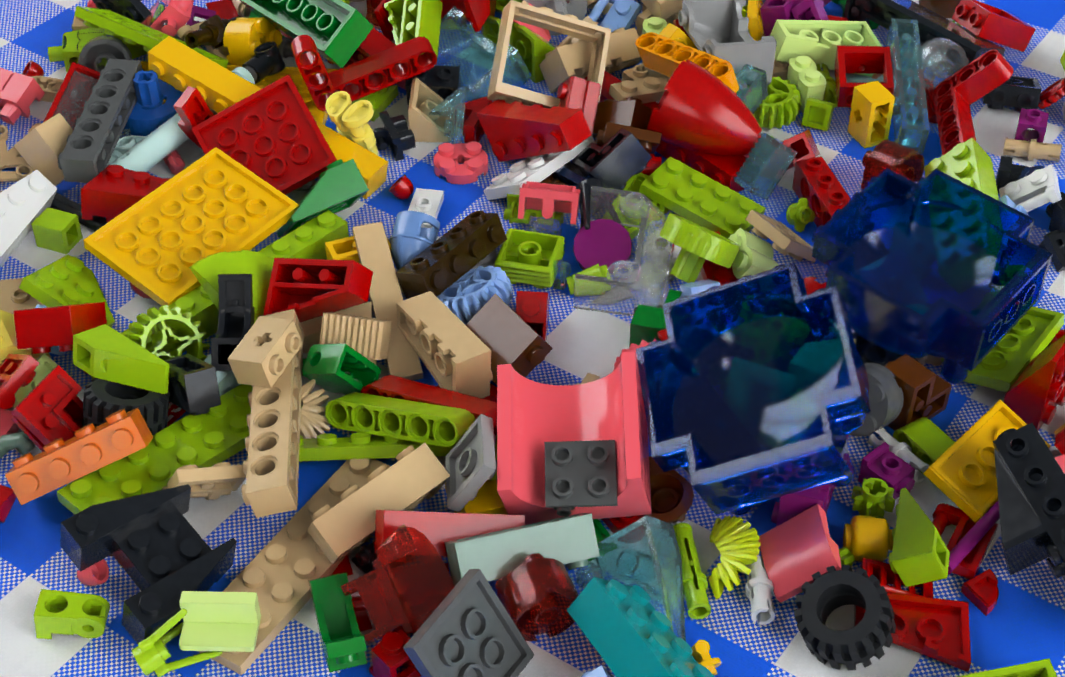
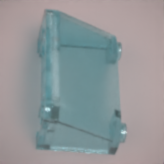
(475, 55)

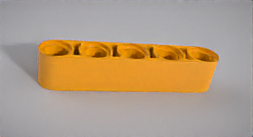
(666, 54)

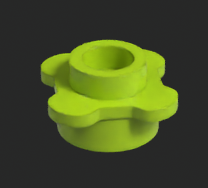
(800, 214)

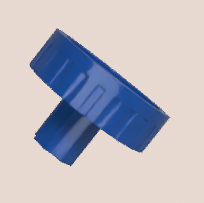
(148, 110)

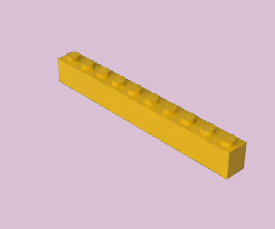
(222, 88)

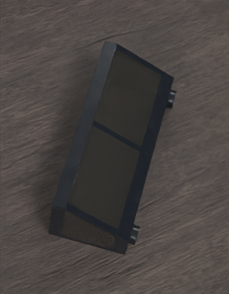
(930, 23)

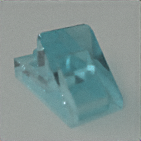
(454, 109)

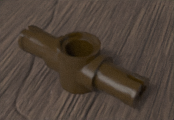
(209, 33)

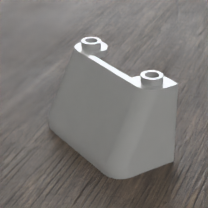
(723, 32)

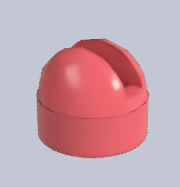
(99, 570)

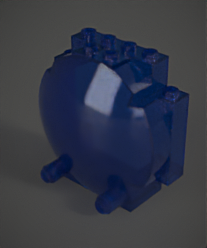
(932, 267)
(755, 389)

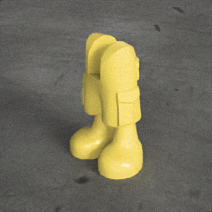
(352, 119)

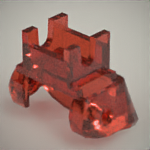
(405, 583)

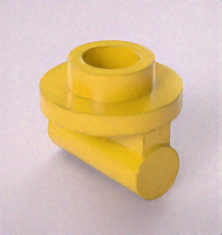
(702, 656)

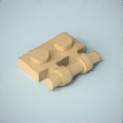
(208, 481)

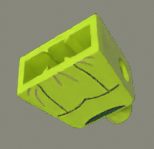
(72, 46)

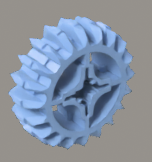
(475, 289)

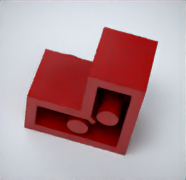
(56, 325)

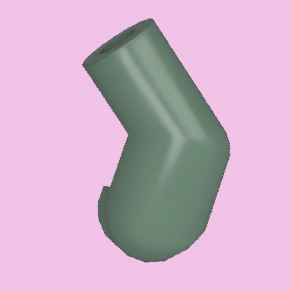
(15, 440)

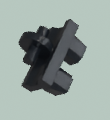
(395, 135)

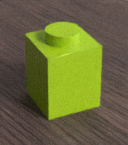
(57, 230)

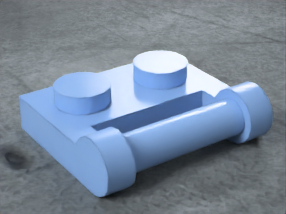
(620, 14)

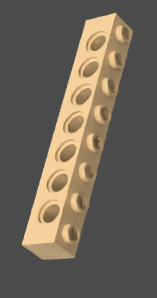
(275, 438)

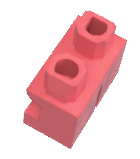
(17, 95)

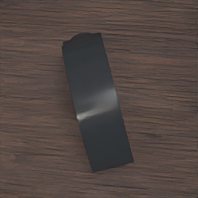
(235, 317)

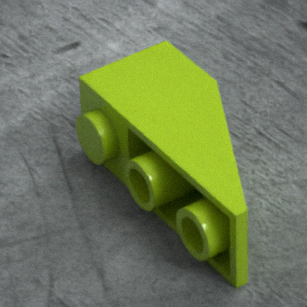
(118, 359)
(917, 546)

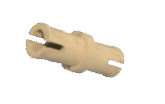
(1032, 149)

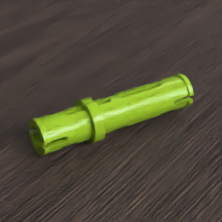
(694, 580)

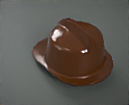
(669, 494)

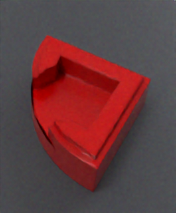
(982, 591)

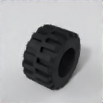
(107, 397)
(837, 590)

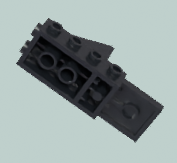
(1030, 501)

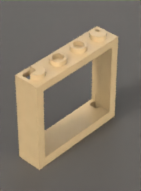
(547, 19)

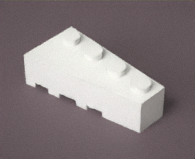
(20, 207)

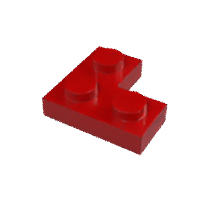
(43, 407)

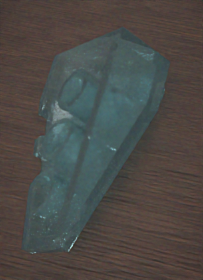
(650, 558)

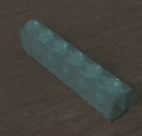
(910, 103)

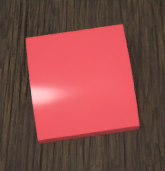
(798, 551)

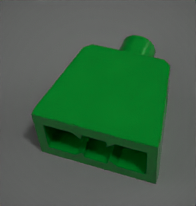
(329, 362)

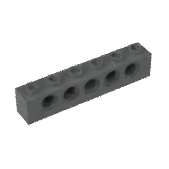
(101, 122)

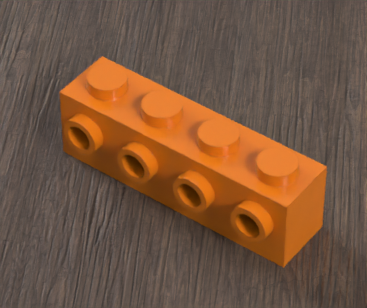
(78, 456)

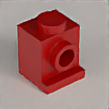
(390, 655)

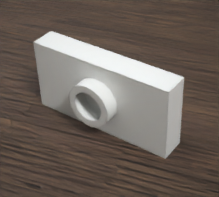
(427, 202)

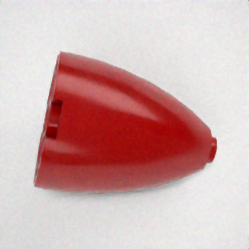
(704, 114)

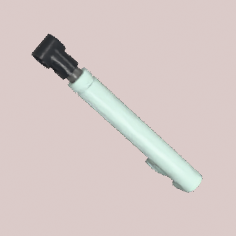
(144, 152)

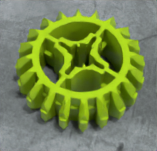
(780, 105)
(161, 335)

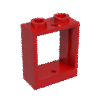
(993, 24)
(861, 60)

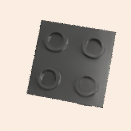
(580, 475)

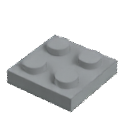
(471, 463)

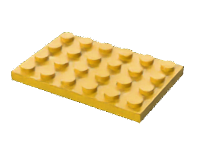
(194, 214)

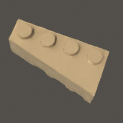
(445, 345)

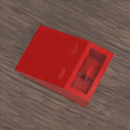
(1040, 386)

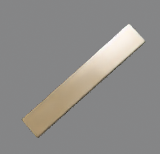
(384, 295)

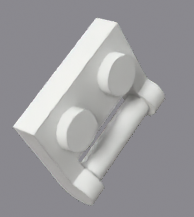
(1034, 189)

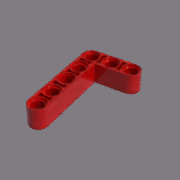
(360, 72)
(960, 90)

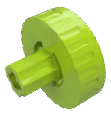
(696, 246)

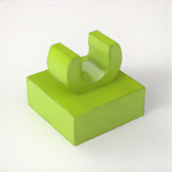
(818, 114)

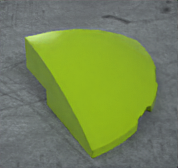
(236, 262)

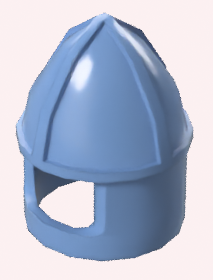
(410, 238)

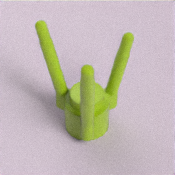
(153, 652)

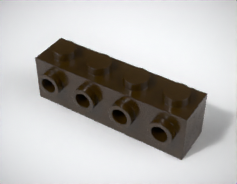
(452, 255)

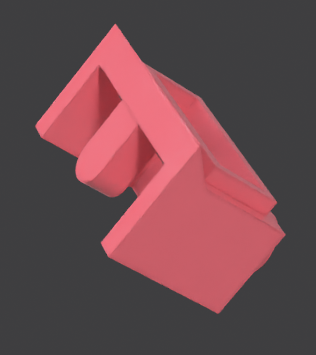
(549, 199)

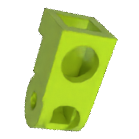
(70, 614)

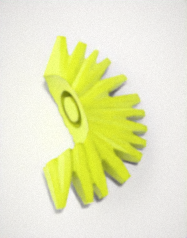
(737, 548)

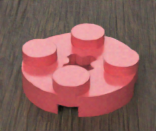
(449, 156)

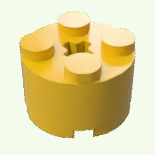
(245, 35)

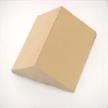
(425, 126)
(43, 146)

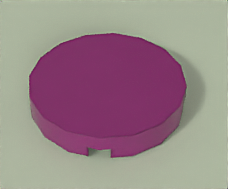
(602, 244)

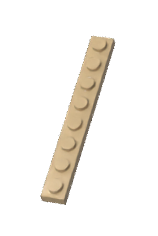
(652, 88)

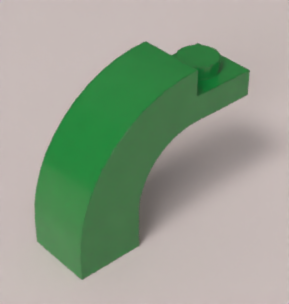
(337, 623)

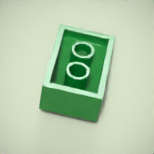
(334, 191)

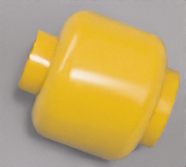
(868, 537)

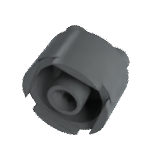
(103, 47)
(884, 399)

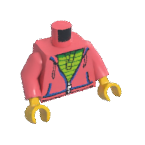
(169, 15)

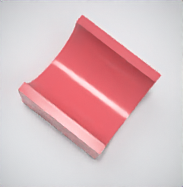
(558, 413)

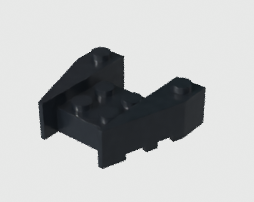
(153, 548)

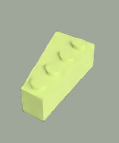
(820, 39)

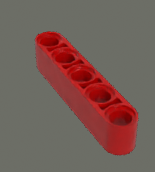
(416, 391)

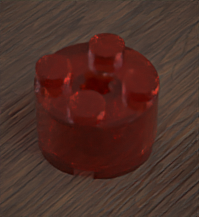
(895, 157)
(538, 596)

